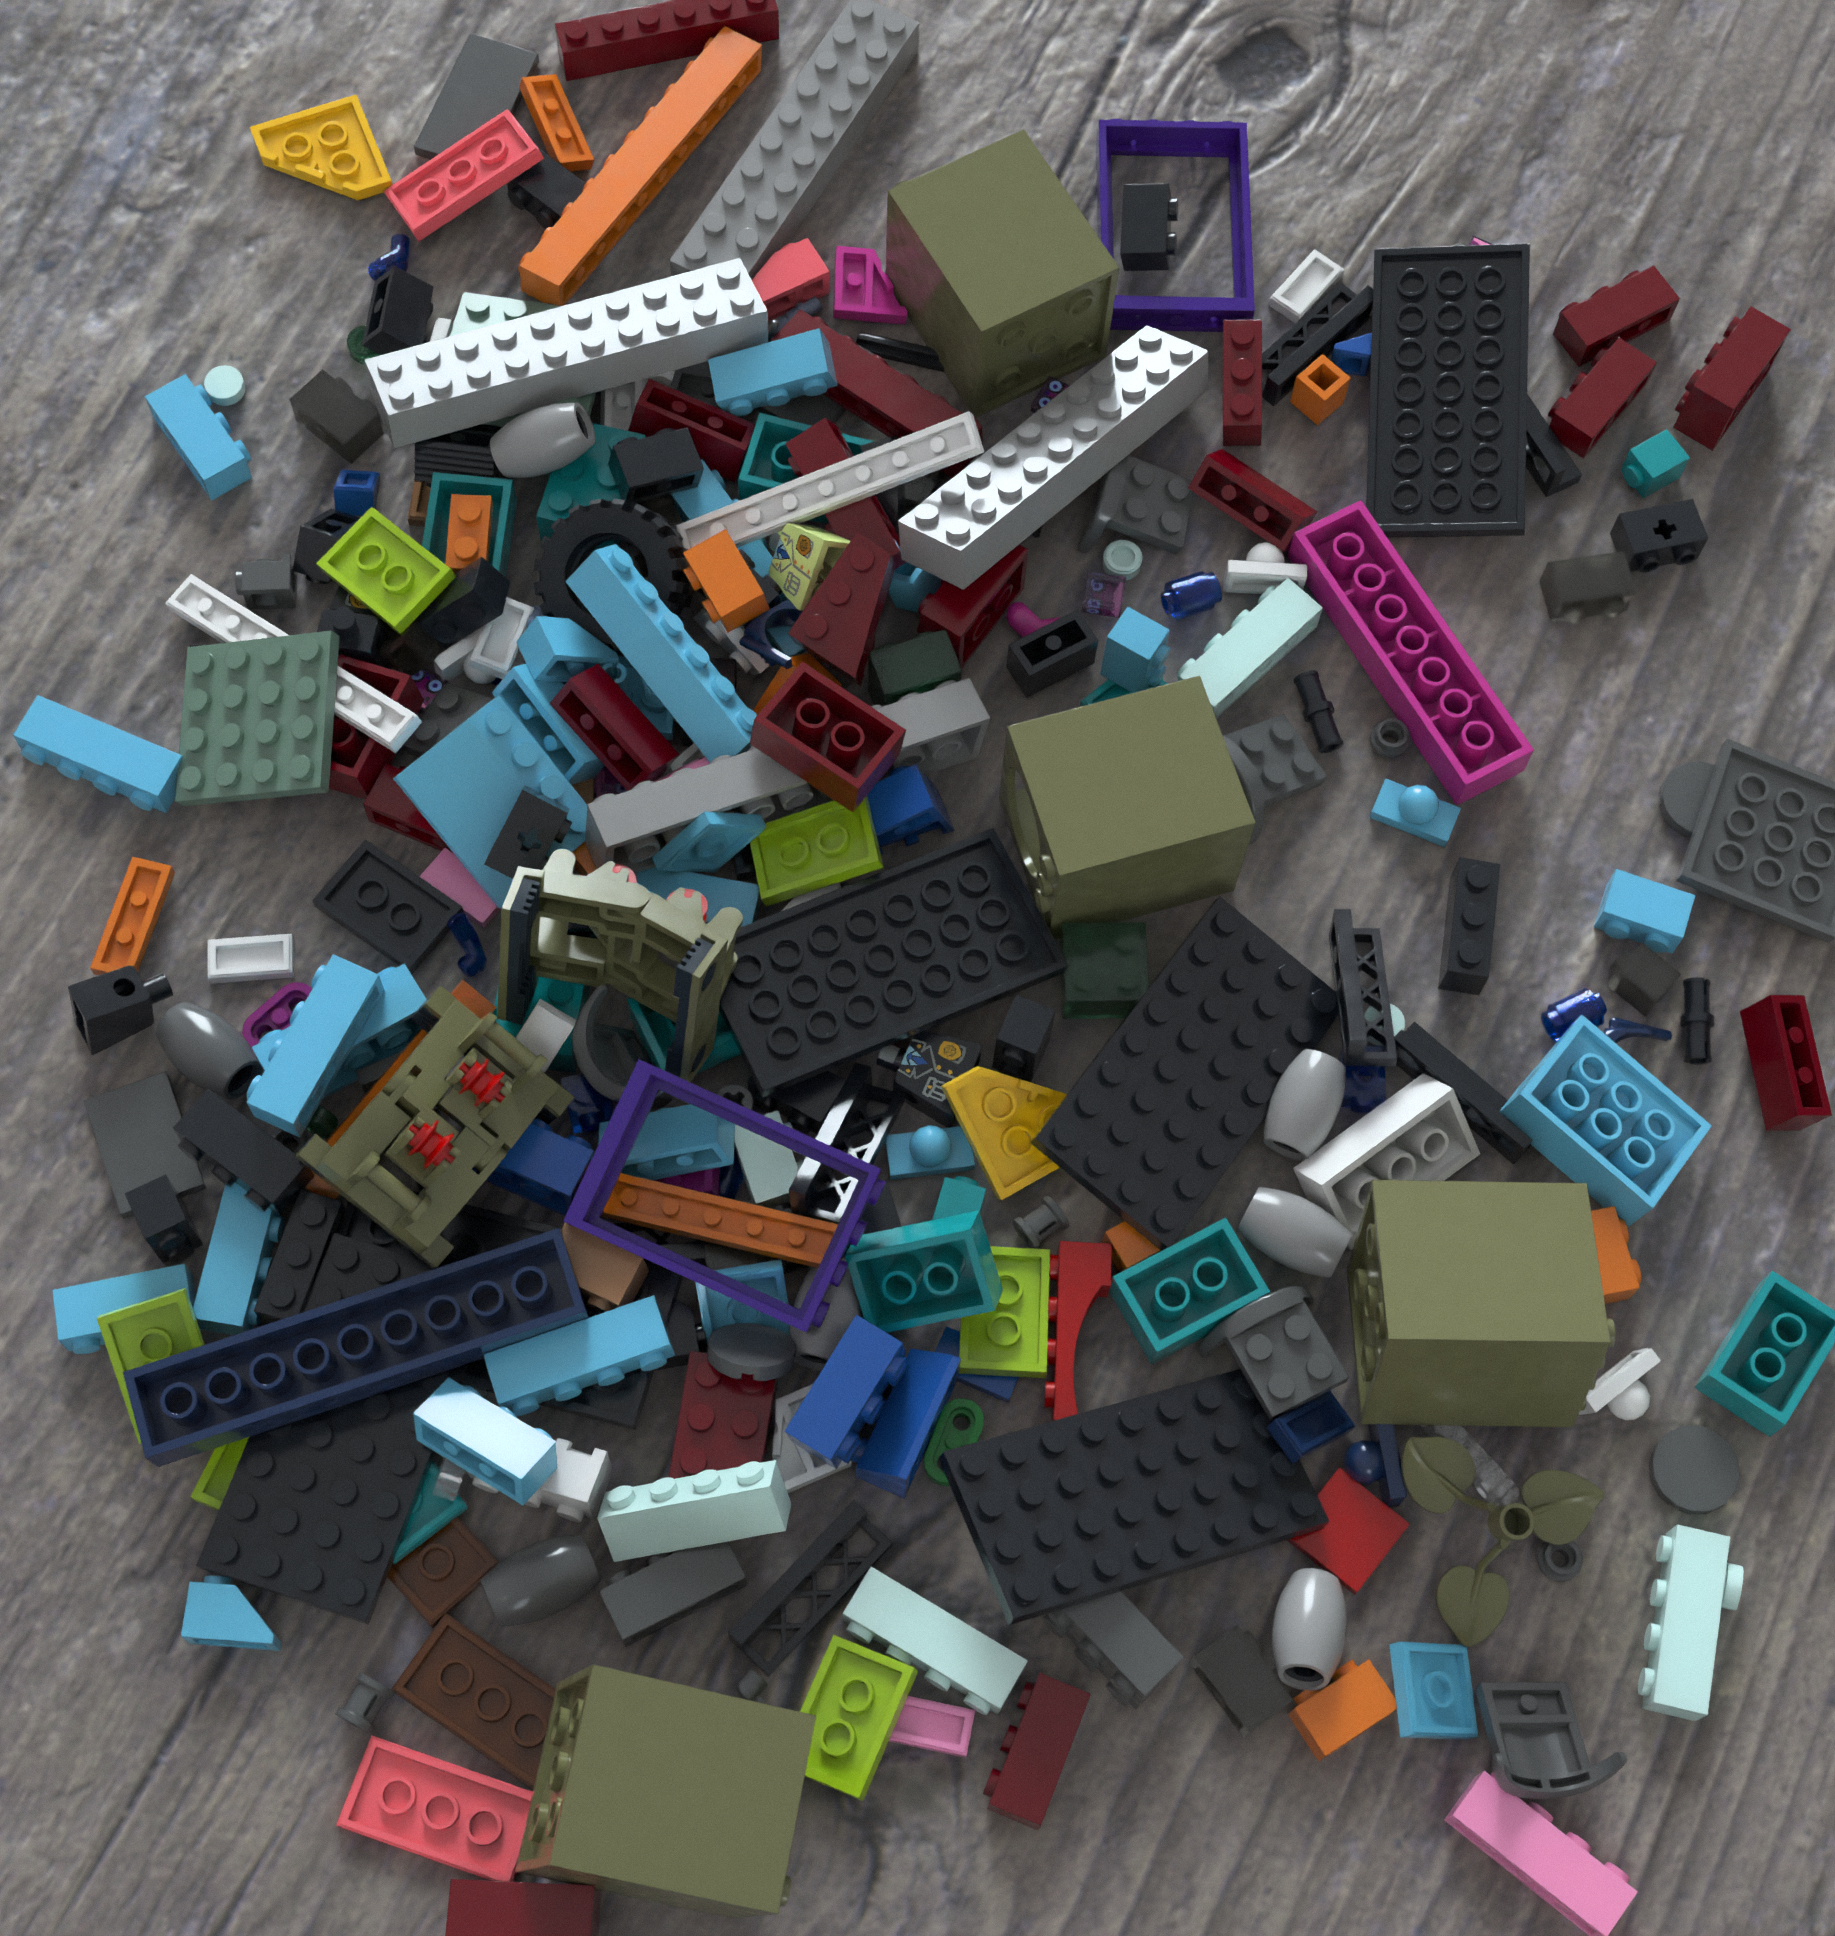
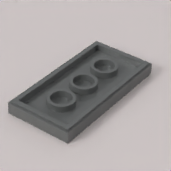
(477, 90)

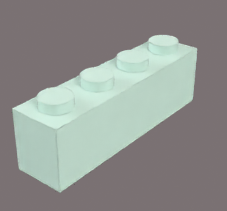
(1253, 644)
(694, 1510)
(1685, 1622)
(933, 1641)

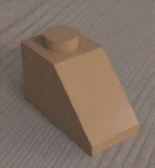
(603, 1270)

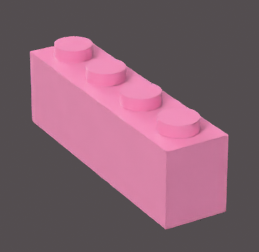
(1542, 1855)

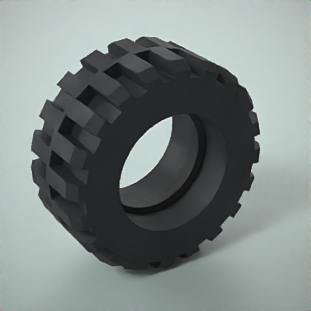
(591, 526)

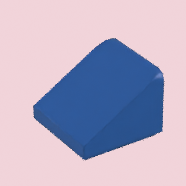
(1353, 355)
(356, 491)

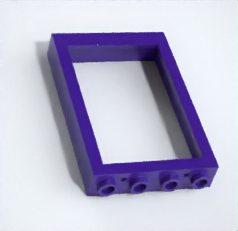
(1181, 139)
(617, 1145)

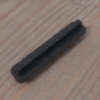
(900, 351)

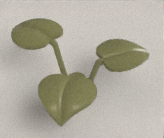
(1554, 1508)

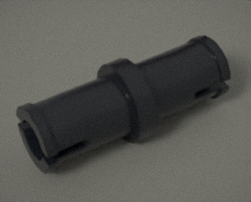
(1318, 711)
(1697, 1020)

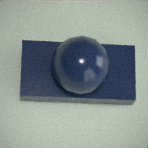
(1379, 1462)

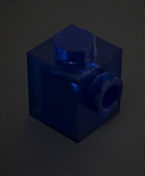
(587, 1106)

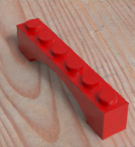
(1081, 1277)

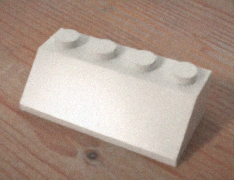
(1407, 1137)

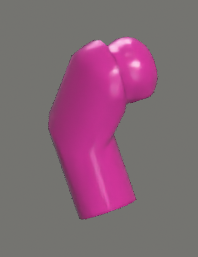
(1024, 620)

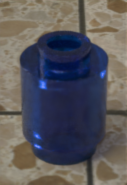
(1191, 595)
(1565, 1011)

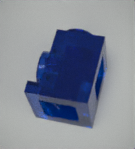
(1364, 1095)

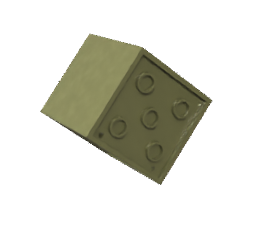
(1000, 272)
(1125, 806)
(1476, 1303)
(667, 1794)

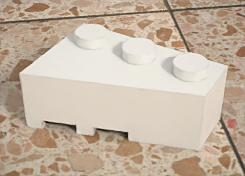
(575, 1485)

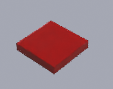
(1357, 1533)

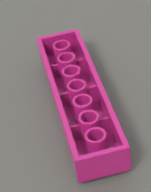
(1410, 653)

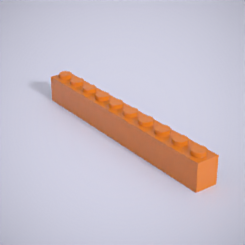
(640, 168)

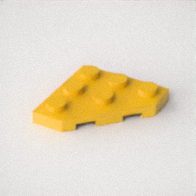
(326, 147)
(999, 1122)

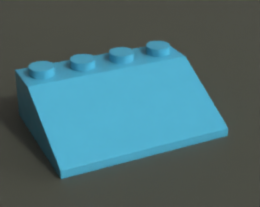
(472, 783)
(1606, 1121)

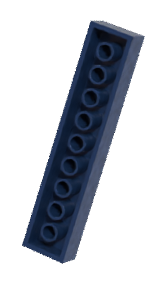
(353, 1348)

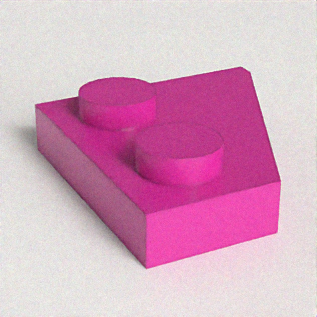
(863, 288)

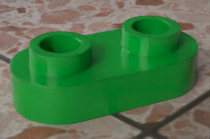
(948, 1437)

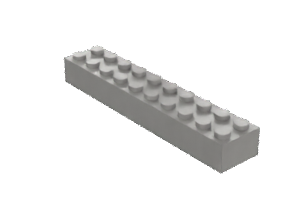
(803, 140)
(566, 352)
(1053, 457)
(633, 826)

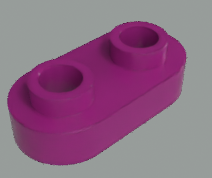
(275, 1012)

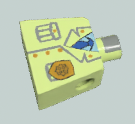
(803, 560)

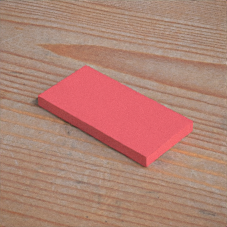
(463, 174)
(437, 1810)

